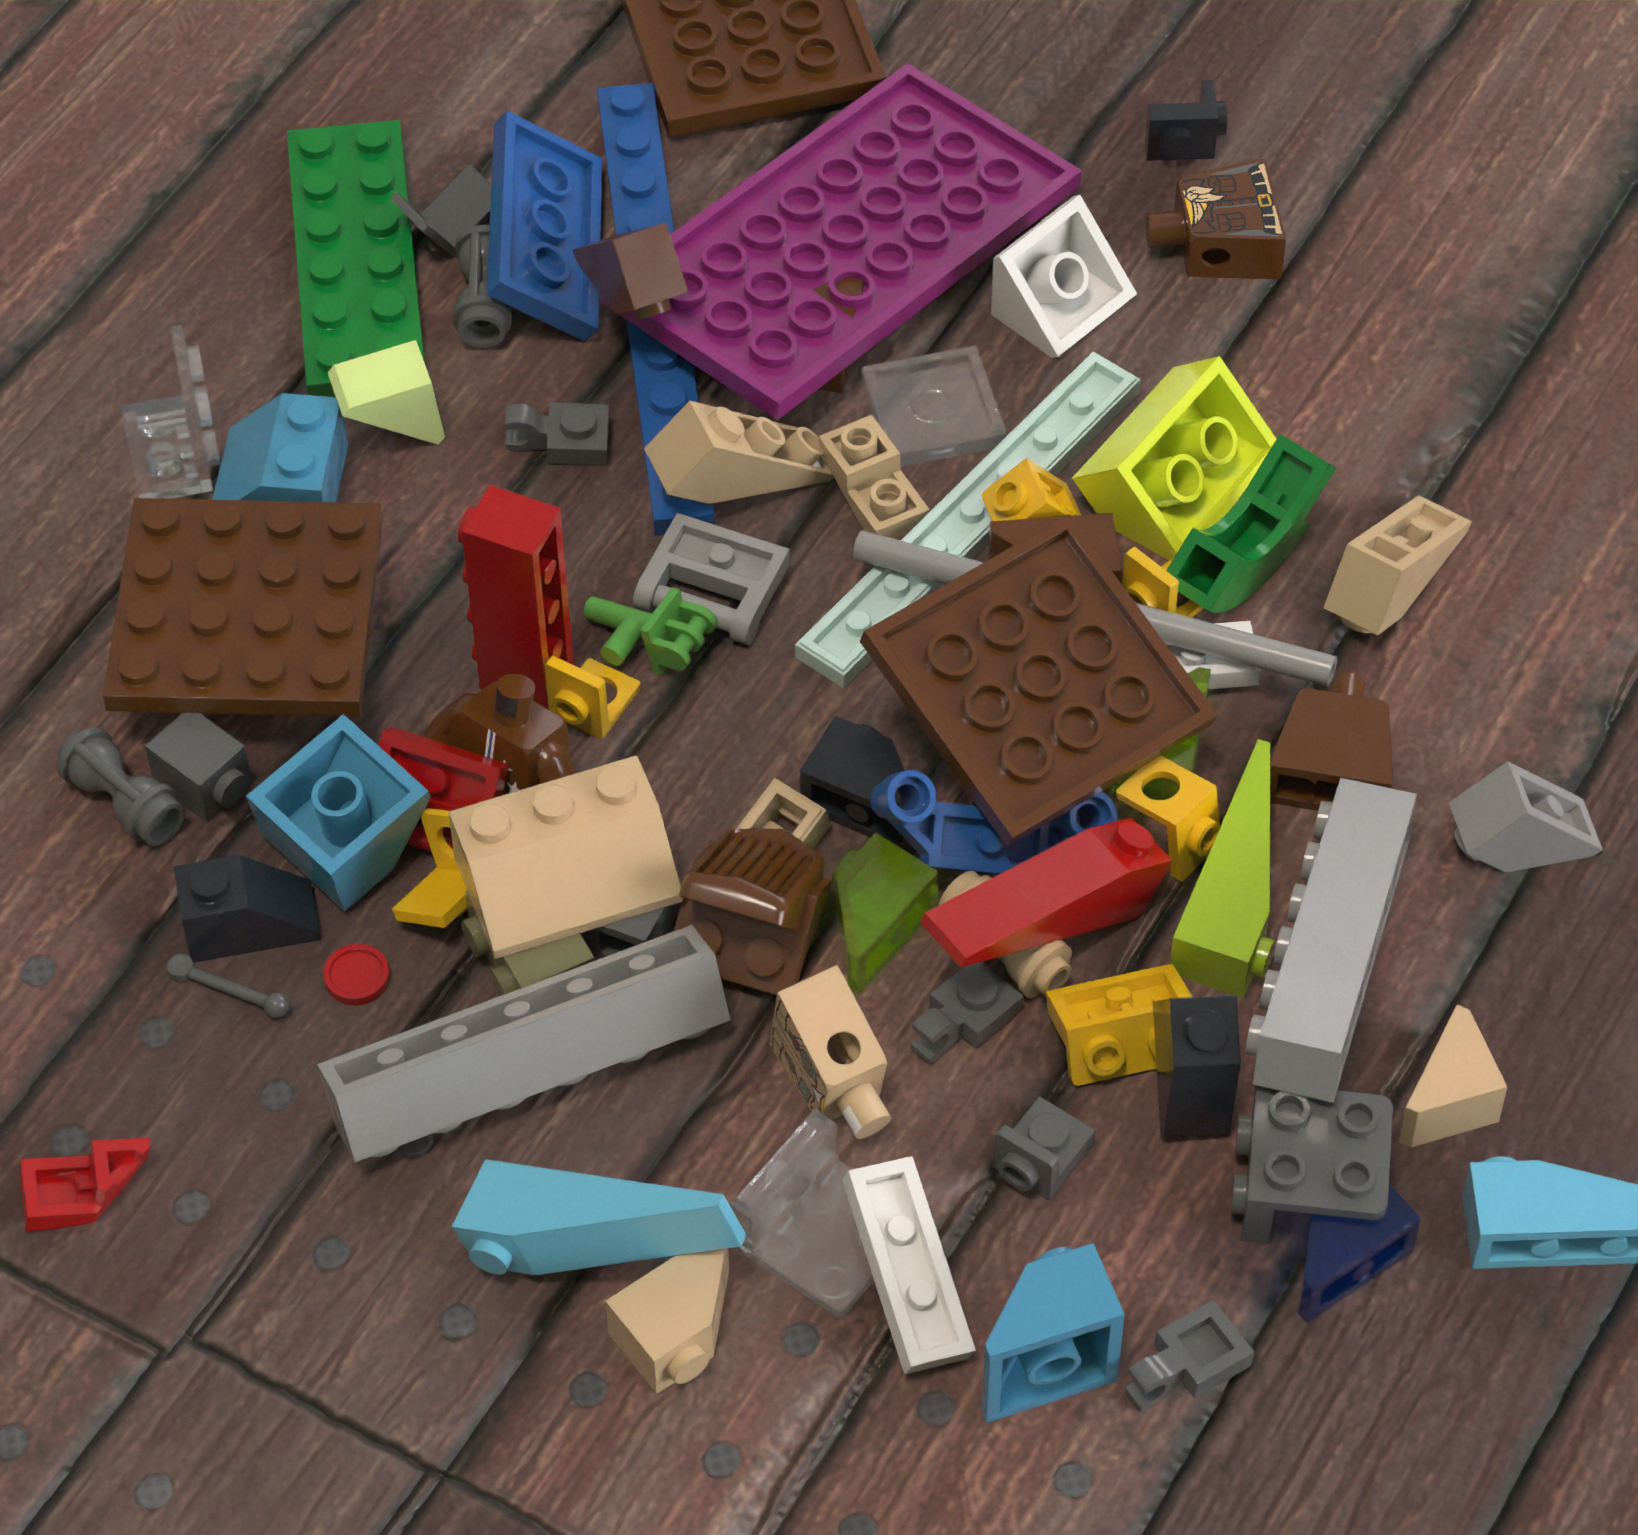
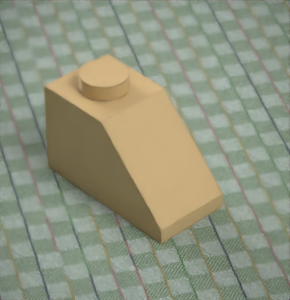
(671, 1317)

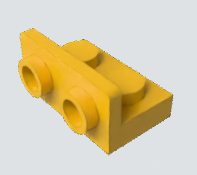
(1111, 1022)

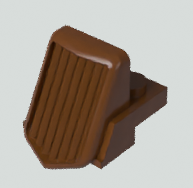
(756, 905)

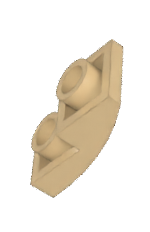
(872, 478)

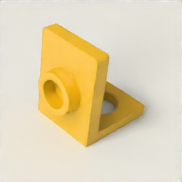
(1153, 585)
(581, 696)
(1188, 815)
(442, 893)

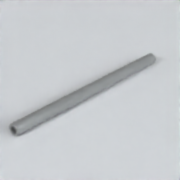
(1171, 627)

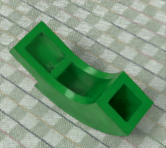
(1257, 535)

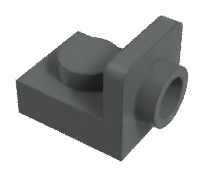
(1042, 1149)

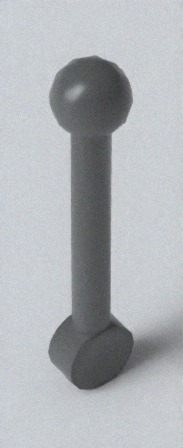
(182, 970)

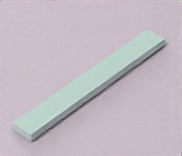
(960, 521)

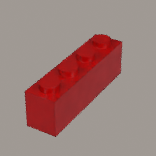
(516, 587)

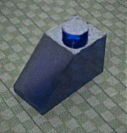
(1351, 1252)

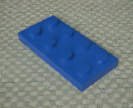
(540, 211)

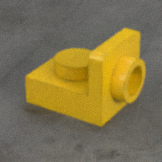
(1027, 494)

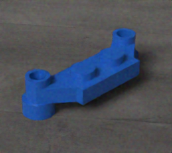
(961, 836)

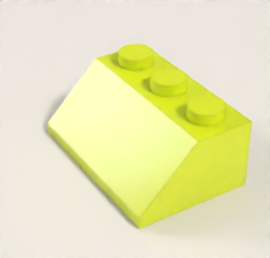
(1178, 458)

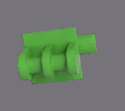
(667, 633)

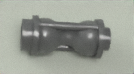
(478, 317)
(140, 803)

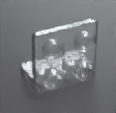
(167, 436)
(803, 1221)

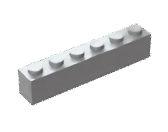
(1333, 940)
(524, 1043)

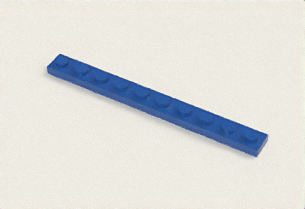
(641, 200)

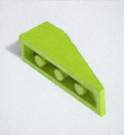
(1227, 916)

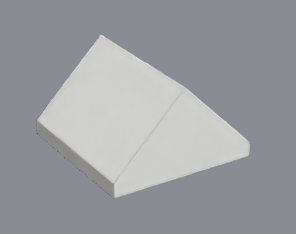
(1058, 280)

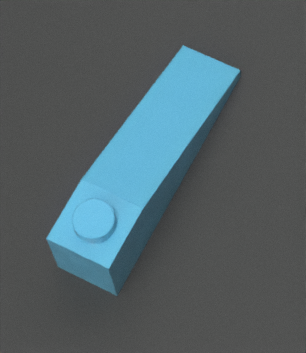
(1547, 1216)
(572, 1221)

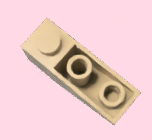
(730, 455)

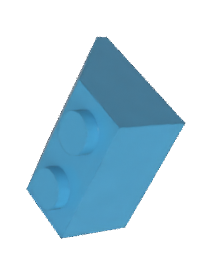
(285, 452)
(340, 811)
(1053, 1334)

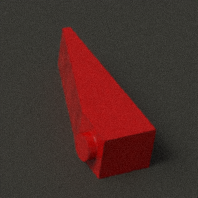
(1062, 892)

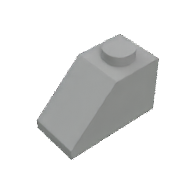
(1522, 821)

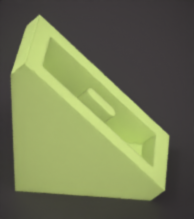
(389, 392)

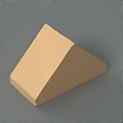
(1458, 1087)

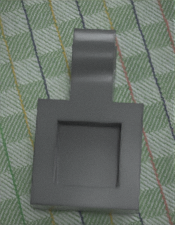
(569, 433)
(967, 1006)
(1193, 1350)

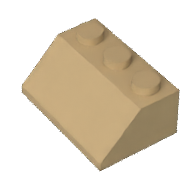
(565, 856)

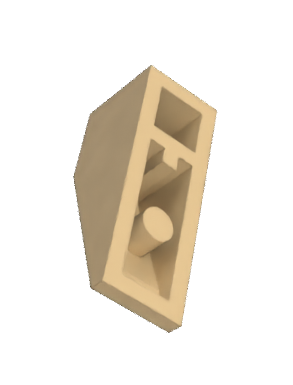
(1393, 564)

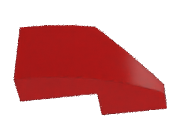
(78, 1188)

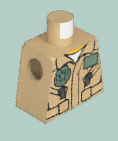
(831, 1051)

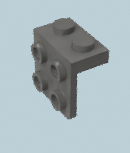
(1312, 1158)

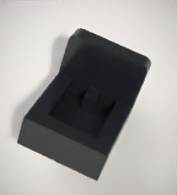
(1186, 129)

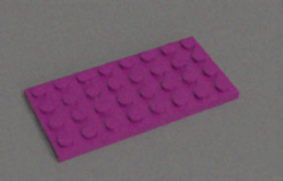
(888, 186)

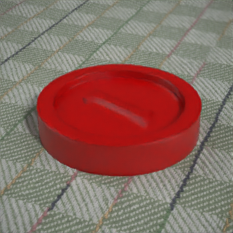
(356, 974)

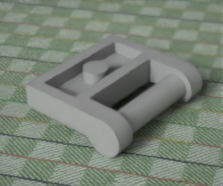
(719, 563)

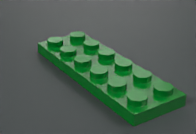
(351, 245)

